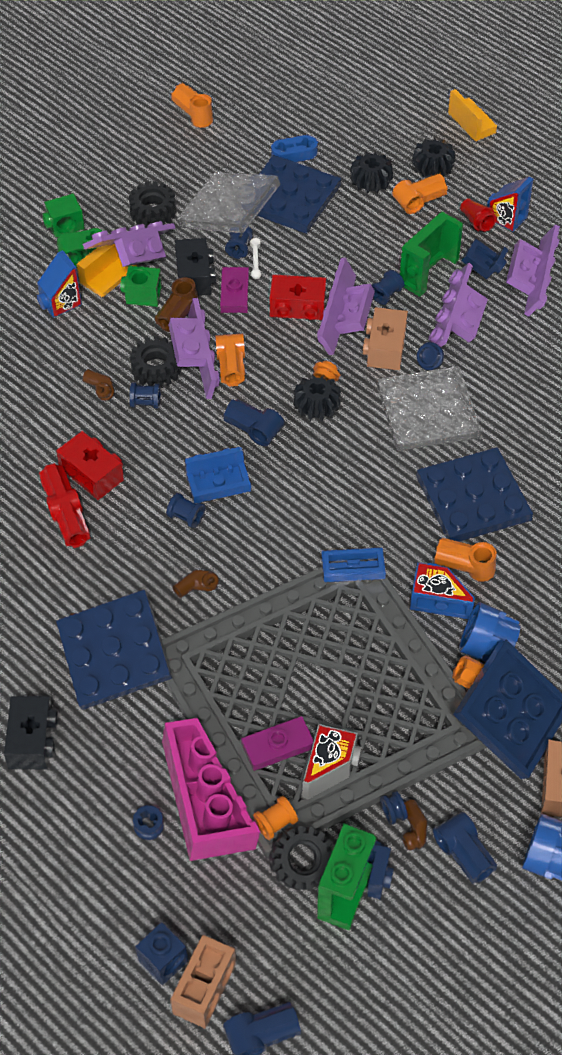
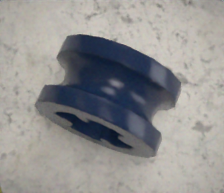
(393, 808)
(153, 814)

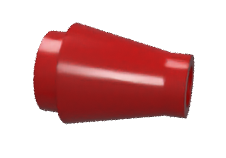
(479, 215)

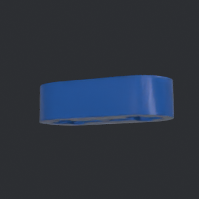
(295, 148)

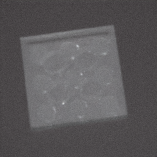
(228, 202)
(428, 408)

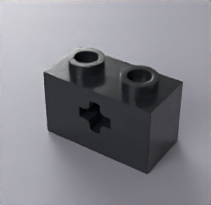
(194, 261)
(22, 747)

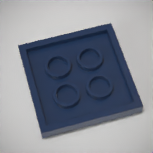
(300, 196)
(474, 495)
(113, 649)
(512, 709)

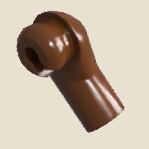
(102, 383)
(196, 580)
(418, 822)

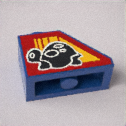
(512, 203)
(59, 286)
(440, 592)

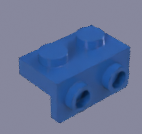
(217, 475)

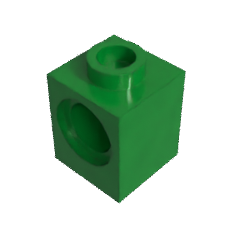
(63, 215)
(142, 286)

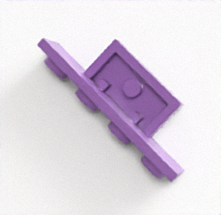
(136, 245)
(531, 269)
(346, 307)
(460, 311)
(192, 346)

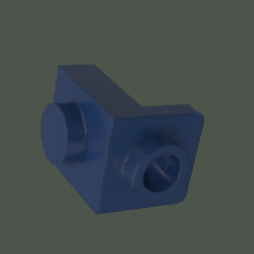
(484, 259)
(381, 874)

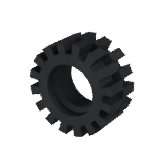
(152, 195)
(154, 373)
(281, 857)

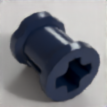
(242, 243)
(387, 287)
(145, 395)
(185, 510)

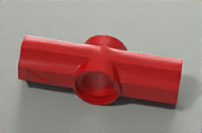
(64, 505)

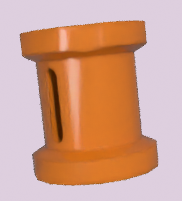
(275, 817)

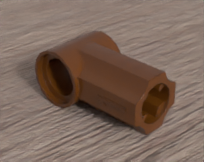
(178, 303)

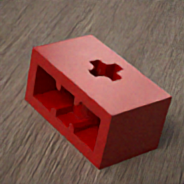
(297, 297)
(90, 465)

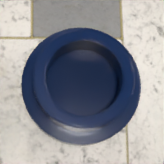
(430, 356)

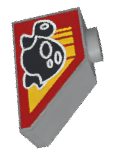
(330, 759)

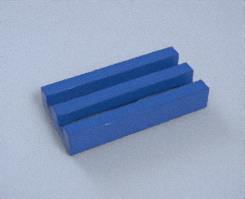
(353, 568)

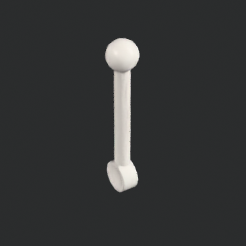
(255, 244)

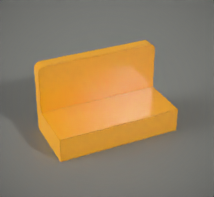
(470, 116)
(101, 270)

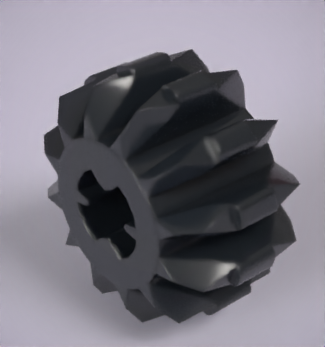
(433, 158)
(371, 172)
(317, 397)

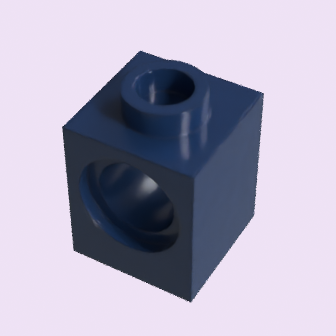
(161, 953)

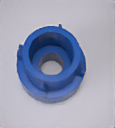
(485, 630)
(545, 849)

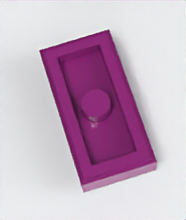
(234, 290)
(277, 743)

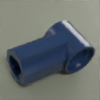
(260, 425)
(460, 839)
(253, 1033)

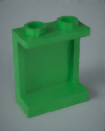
(433, 242)
(345, 877)

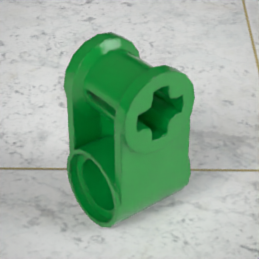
(73, 244)

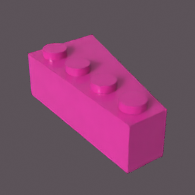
(207, 803)

